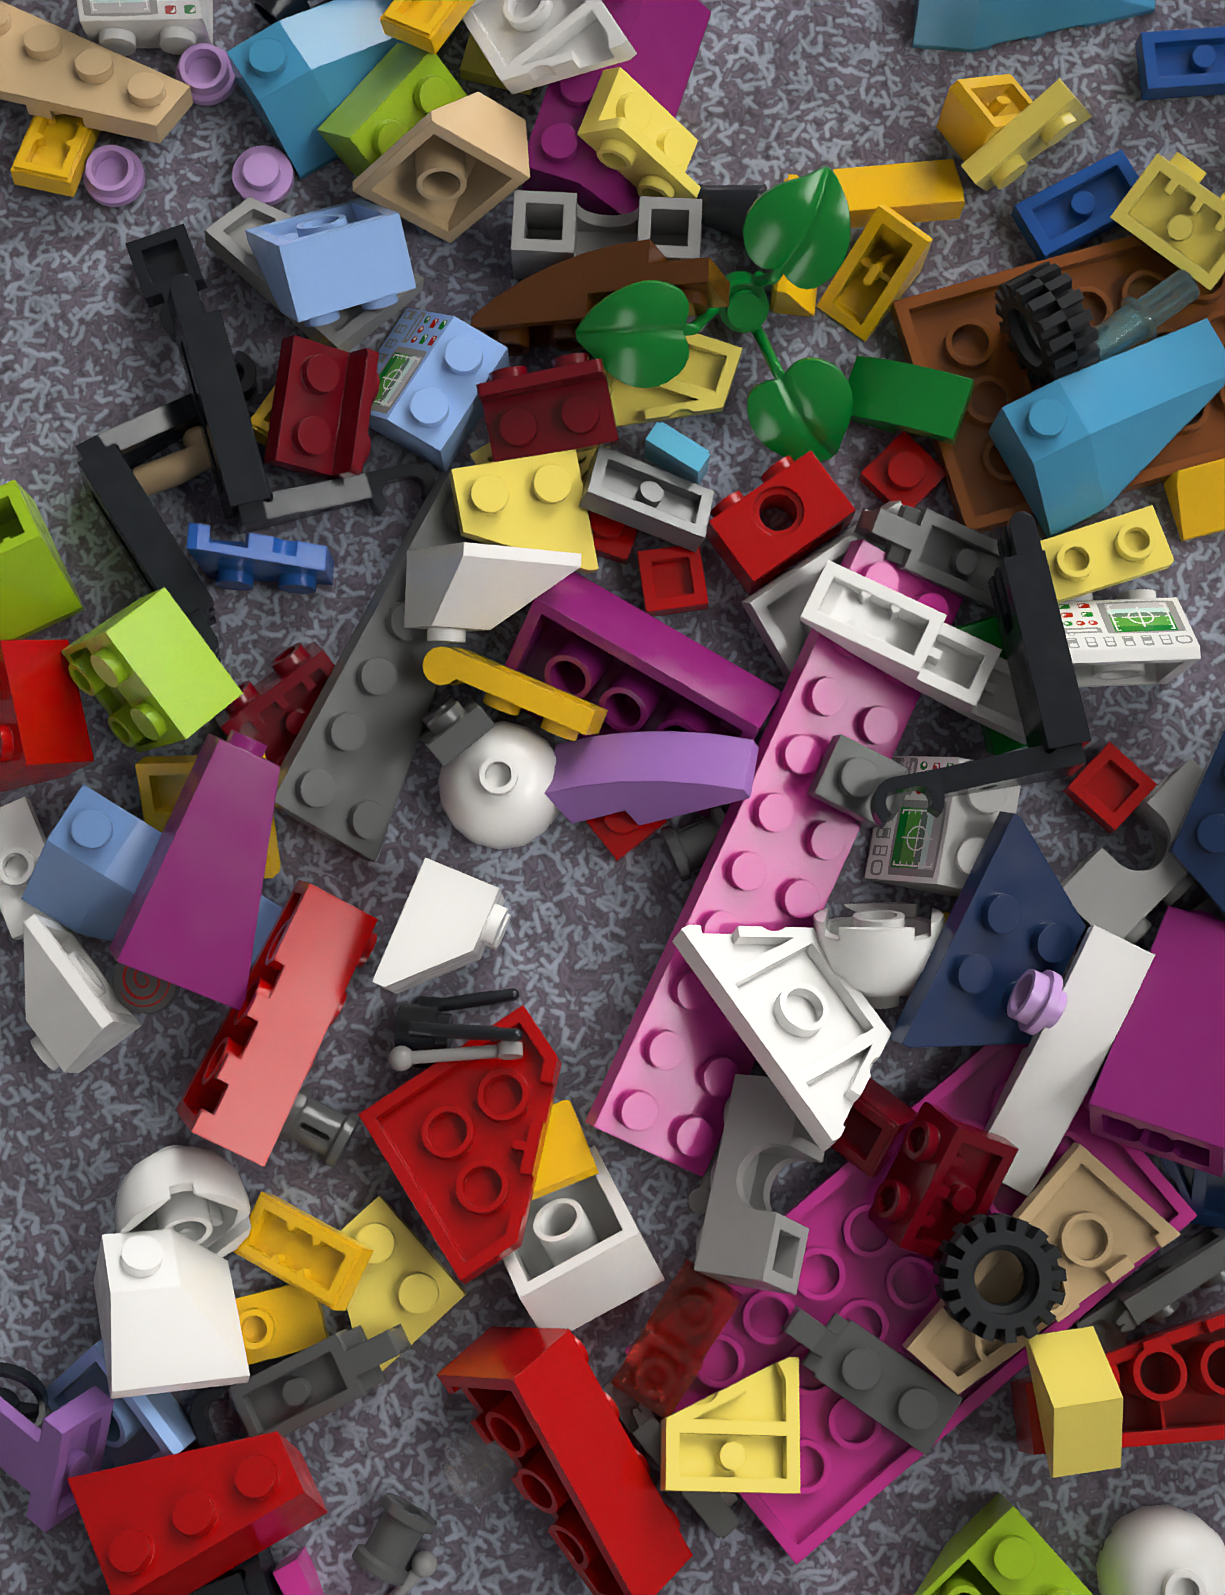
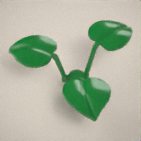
(796, 232)

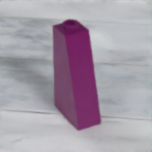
(205, 878)
(1168, 1059)

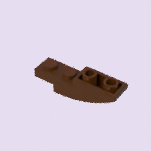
(554, 301)

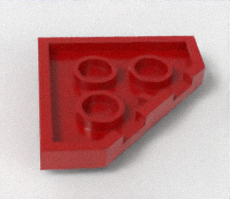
(472, 1145)

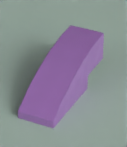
(650, 774)

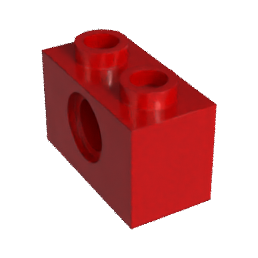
(802, 491)

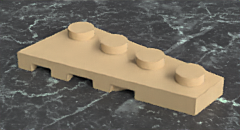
(73, 76)
(1100, 1235)

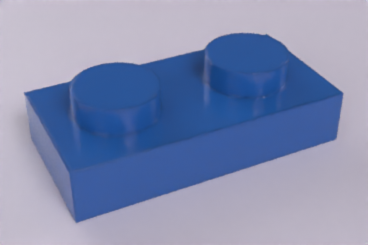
(1181, 63)
(1075, 207)

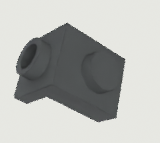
(850, 778)

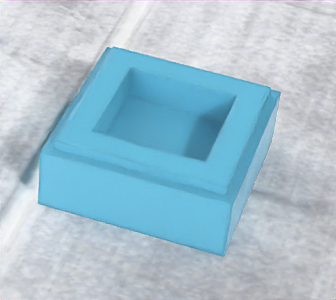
(676, 453)

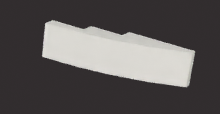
(915, 647)
(1065, 1059)

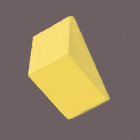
(1076, 1401)

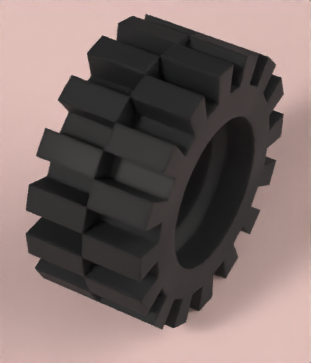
(1047, 324)
(1039, 1286)

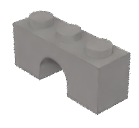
(555, 228)
(1122, 897)
(741, 1235)

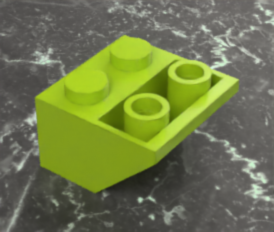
(388, 105)
(32, 574)
(151, 673)
(999, 1557)

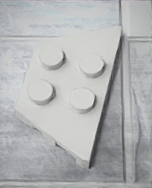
(546, 39)
(793, 1015)

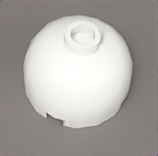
(499, 787)
(879, 947)
(189, 1193)
(1161, 1554)

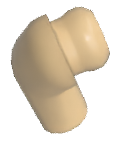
(175, 467)

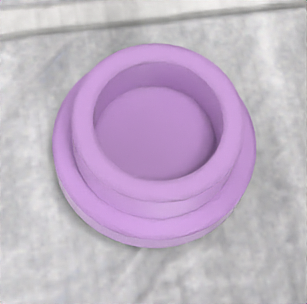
(207, 73)
(263, 174)
(114, 176)
(1037, 1000)

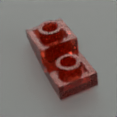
(676, 1339)

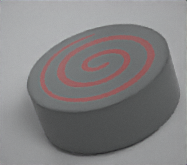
(142, 991)

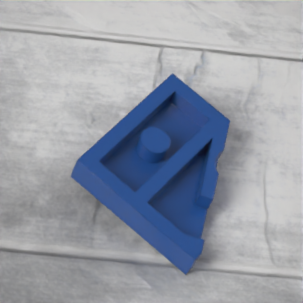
(238, 564)

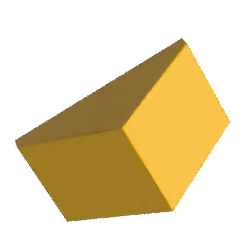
(979, 110)
(876, 272)

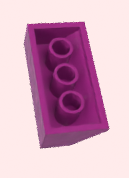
(667, 45)
(635, 667)

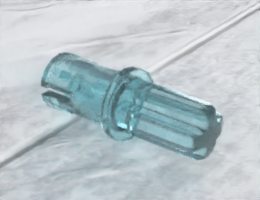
(1141, 316)

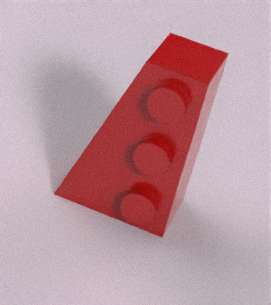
(194, 1512)

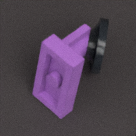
(66, 1447)

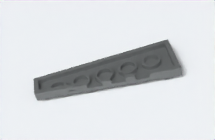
(369, 715)

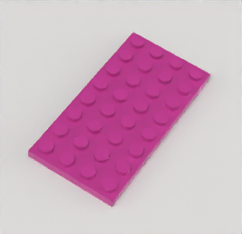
(889, 1292)

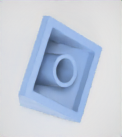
(139, 1425)

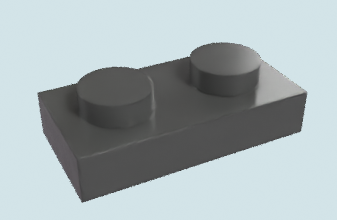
(647, 498)
(454, 727)

